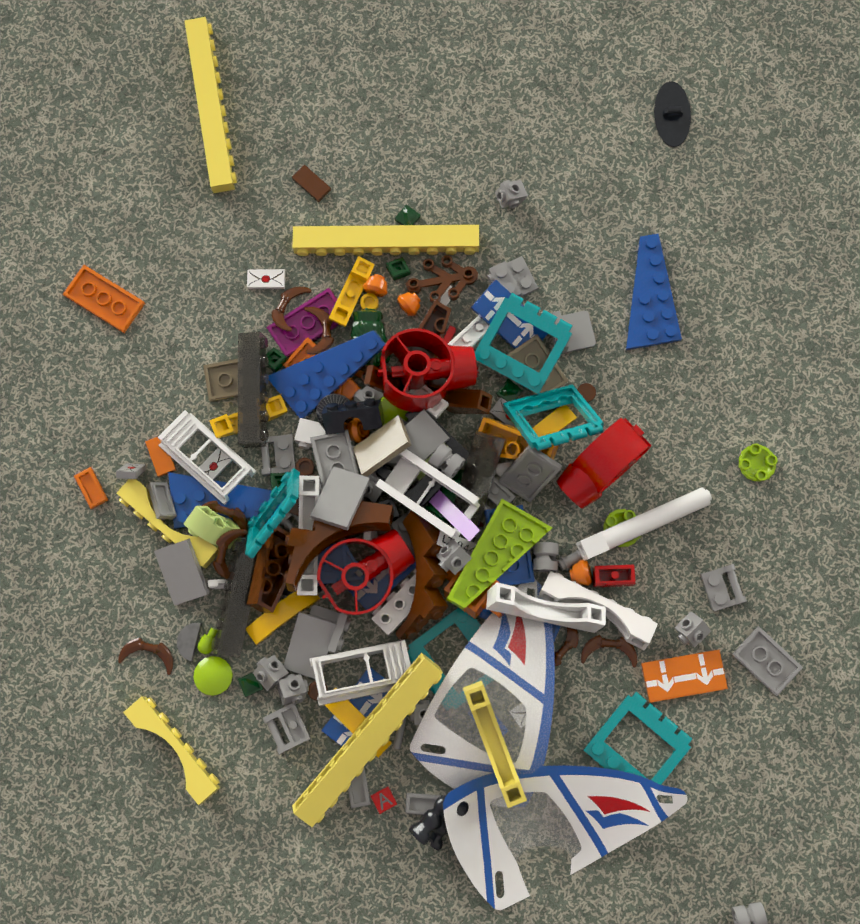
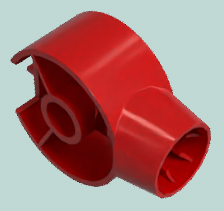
(455, 364)
(603, 462)
(390, 555)

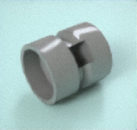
(446, 461)
(545, 557)
(752, 914)

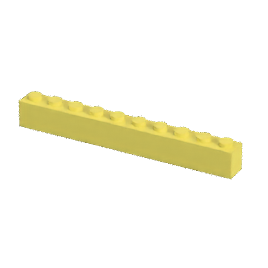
(209, 105)
(386, 239)
(366, 740)

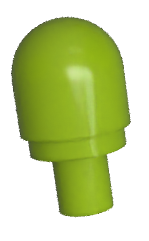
(205, 642)

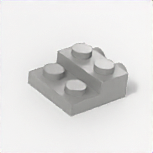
(514, 277)

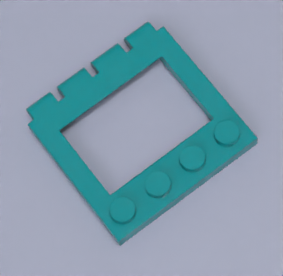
(510, 367)
(549, 400)
(288, 488)
(464, 622)
(610, 759)

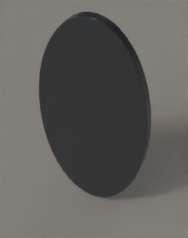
(672, 114)

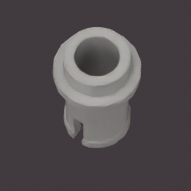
(569, 560)

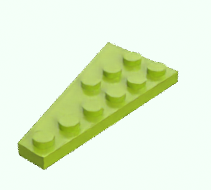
(502, 543)

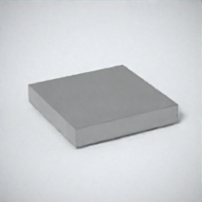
(424, 435)

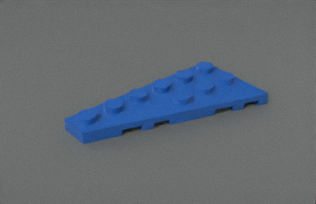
(652, 306)
(324, 373)
(189, 493)

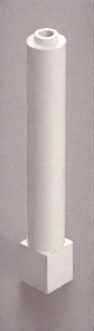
(644, 523)

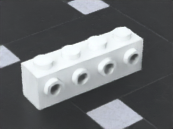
(397, 607)

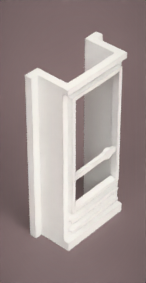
(179, 432)
(404, 475)
(396, 662)

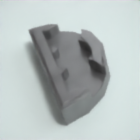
(188, 640)

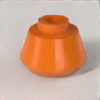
(376, 285)
(409, 303)
(356, 431)
(581, 573)

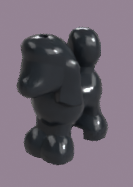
(433, 826)

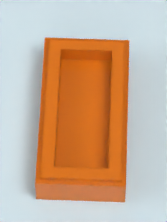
(161, 460)
(91, 488)

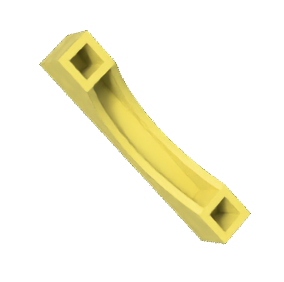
(138, 497)
(494, 744)
(198, 781)

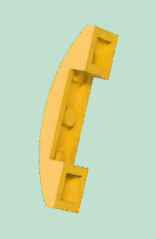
(351, 291)
(555, 421)
(228, 425)
(284, 611)
(351, 718)

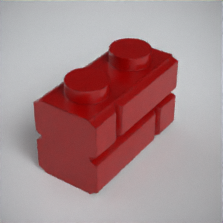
(614, 576)

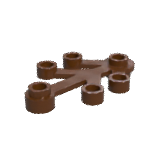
(444, 279)

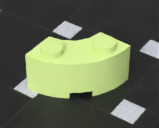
(209, 525)

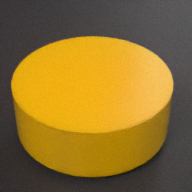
(369, 301)

